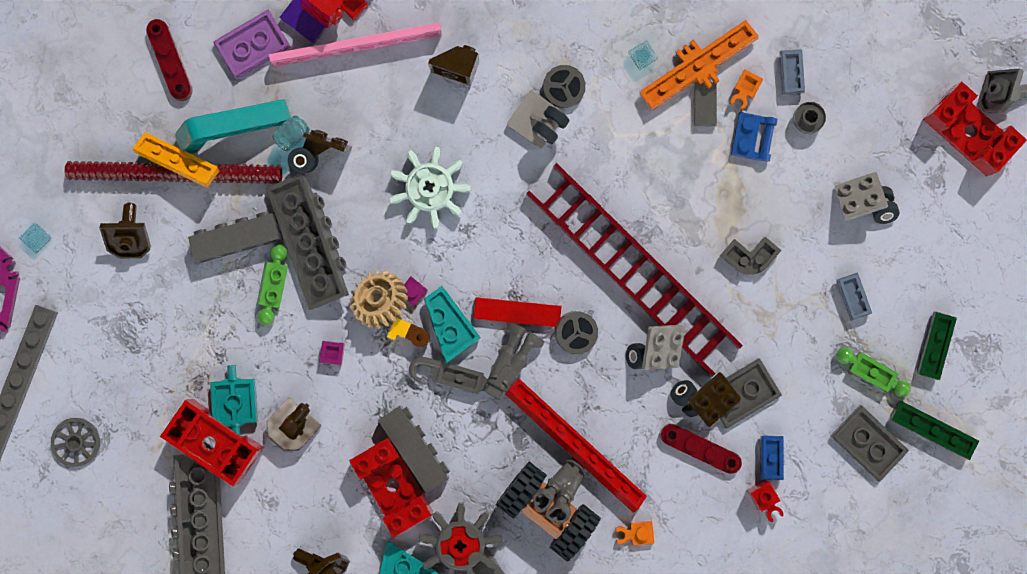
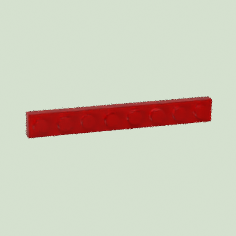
(576, 445)

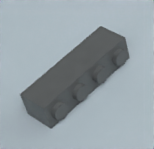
(234, 238)
(414, 449)

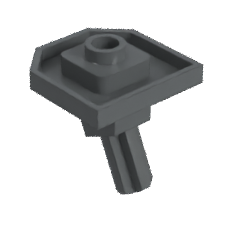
(1001, 90)

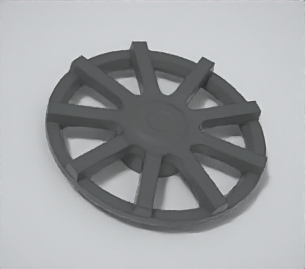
(75, 442)

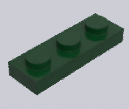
(936, 345)

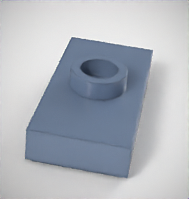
(792, 72)
(854, 296)

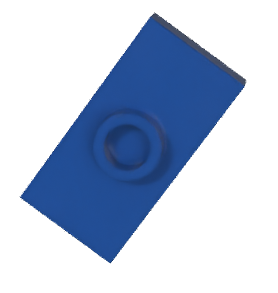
(772, 457)

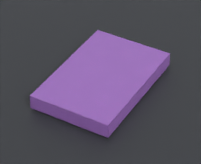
(251, 44)

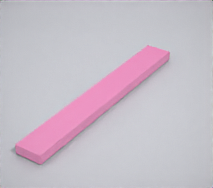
(355, 45)

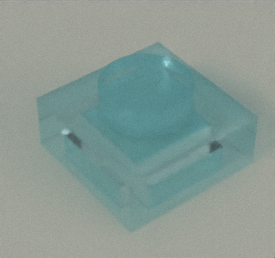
(643, 55)
(35, 238)

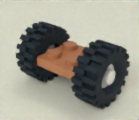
(567, 535)

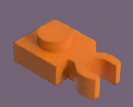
(747, 87)
(640, 533)

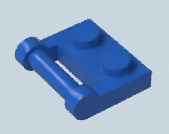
(747, 133)

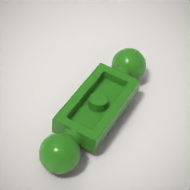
(272, 285)
(873, 372)

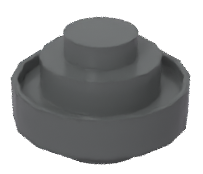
(809, 117)

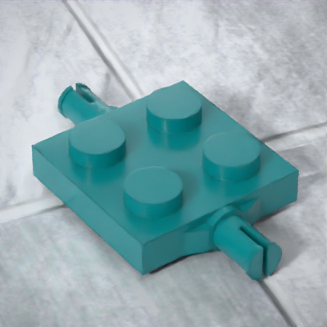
(234, 400)

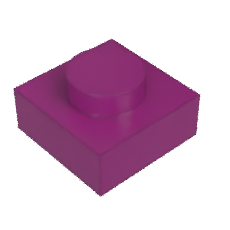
(415, 290)
(332, 352)

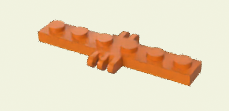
(698, 65)

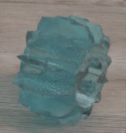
(290, 133)

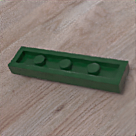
(934, 430)

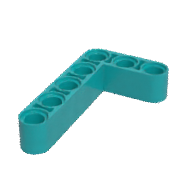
(200, 129)

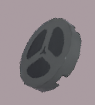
(564, 86)
(576, 332)

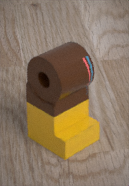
(417, 335)

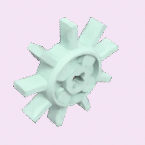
(442, 191)

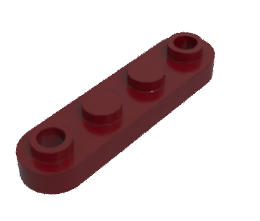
(169, 60)
(701, 448)

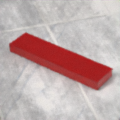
(517, 312)

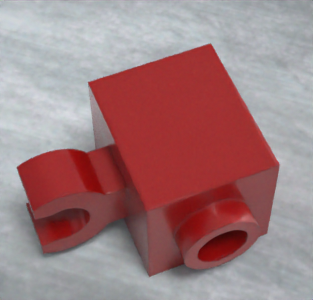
(765, 498)

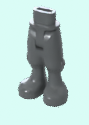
(507, 364)
(563, 483)

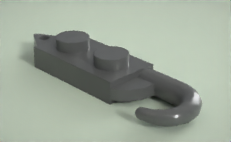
(451, 375)

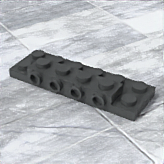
(309, 240)
(197, 518)

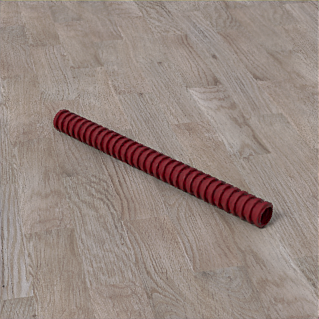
(157, 172)

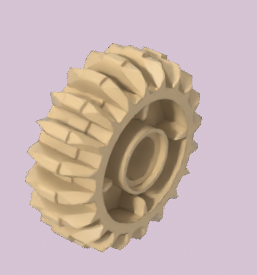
(387, 308)

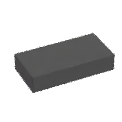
(705, 105)

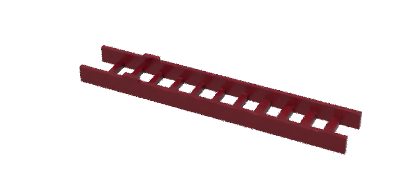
(670, 293)

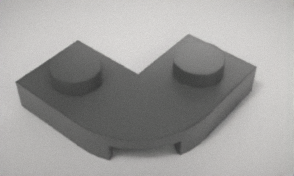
(750, 262)

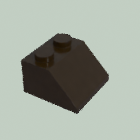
(456, 64)

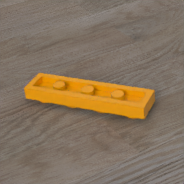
(175, 159)

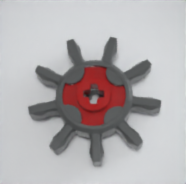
(469, 534)

